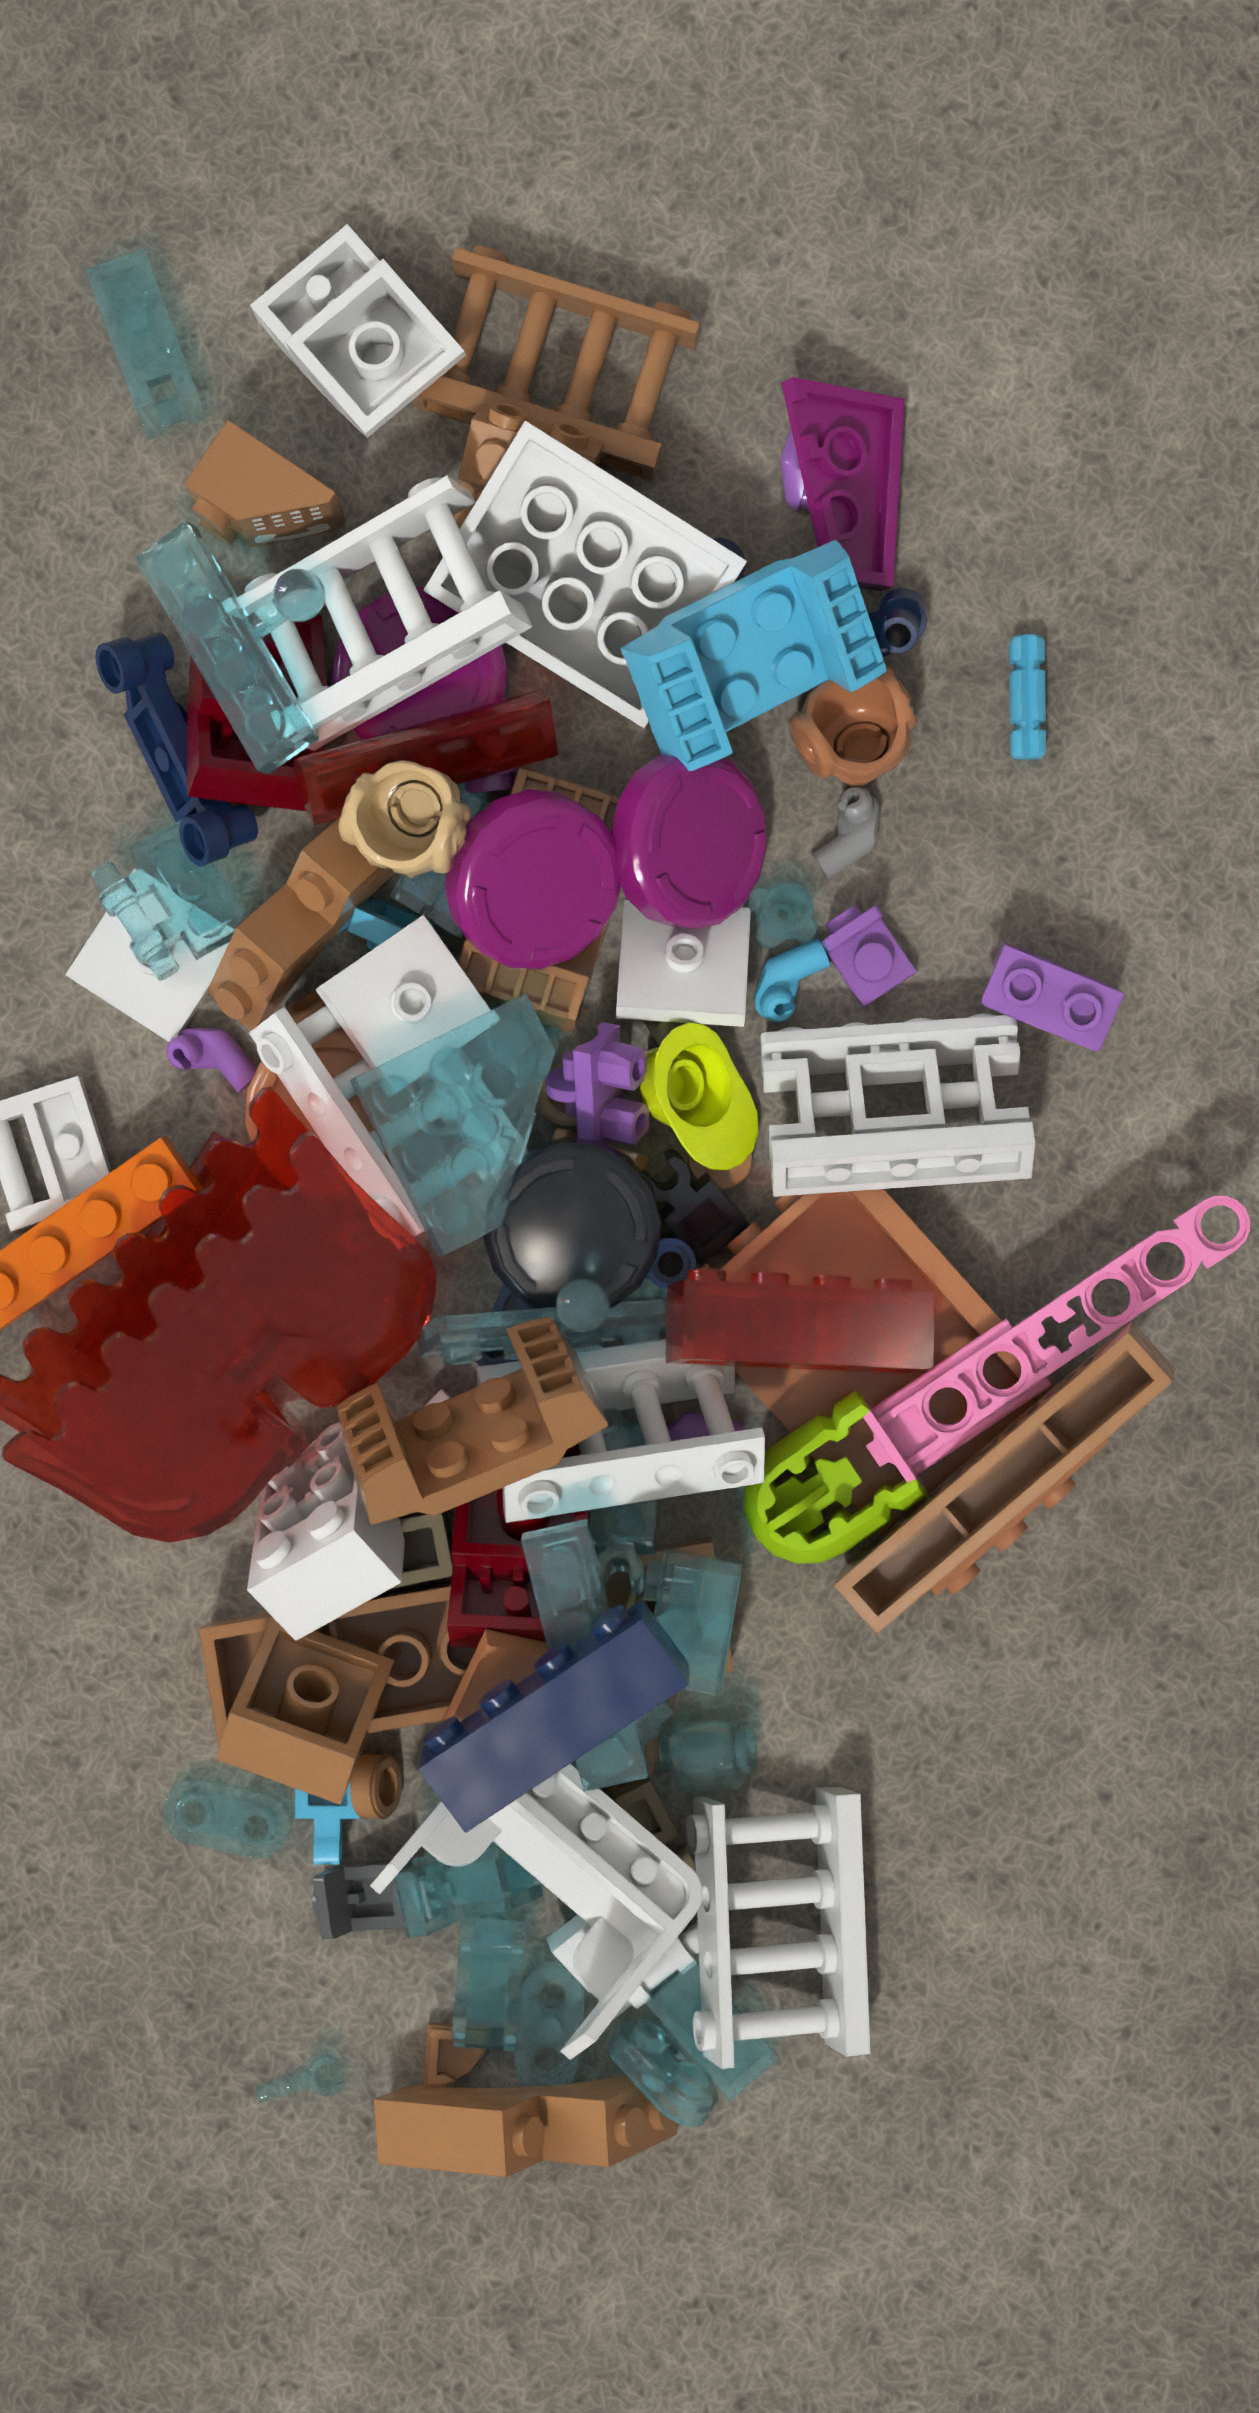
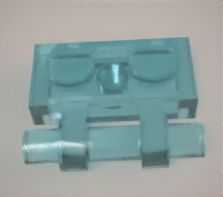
(194, 898)

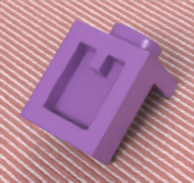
(866, 954)

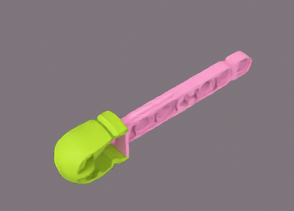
(915, 1440)

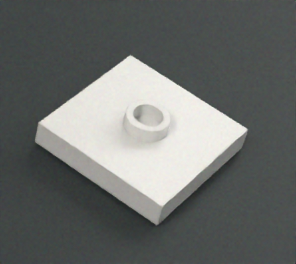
(683, 971)
(115, 975)
(402, 994)

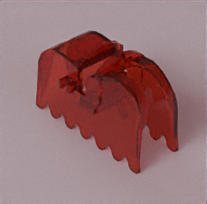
(162, 1383)

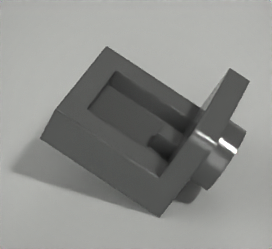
(349, 1904)

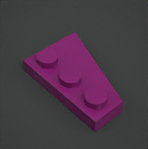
(850, 471)

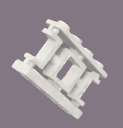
(896, 1148)

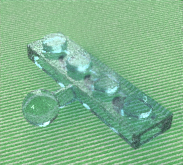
(230, 643)
(580, 1313)
(569, 1601)

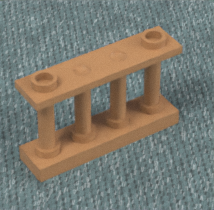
(629, 445)

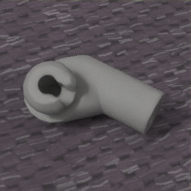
(855, 834)

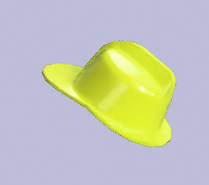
(701, 1097)

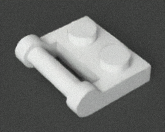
(65, 1146)

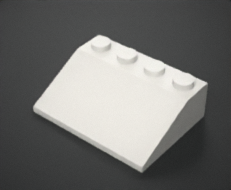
(584, 562)

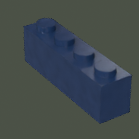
(553, 1714)

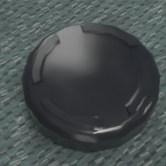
(575, 1216)

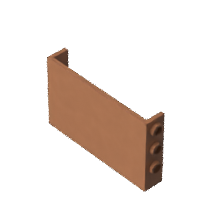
(870, 1240)

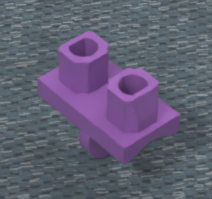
(593, 1087)

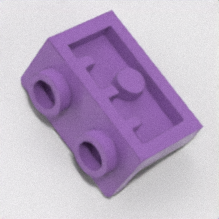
(1051, 997)

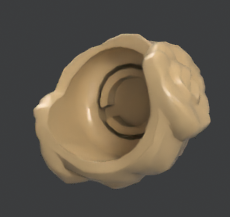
(405, 819)

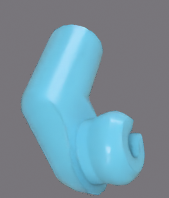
(781, 978)

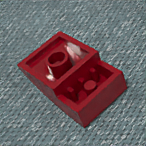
(215, 756)
(491, 1572)

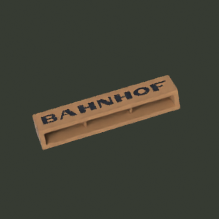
(1005, 1476)

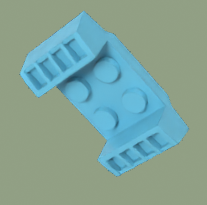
(752, 652)

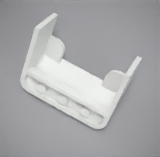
(598, 1865)

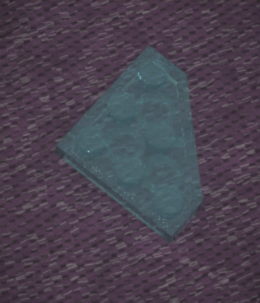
(461, 1118)

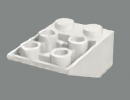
(316, 1544)

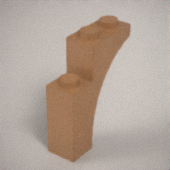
(293, 927)
(517, 2126)

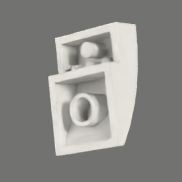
(356, 331)

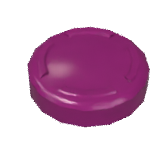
(466, 688)
(689, 841)
(534, 879)

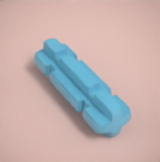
(1027, 697)

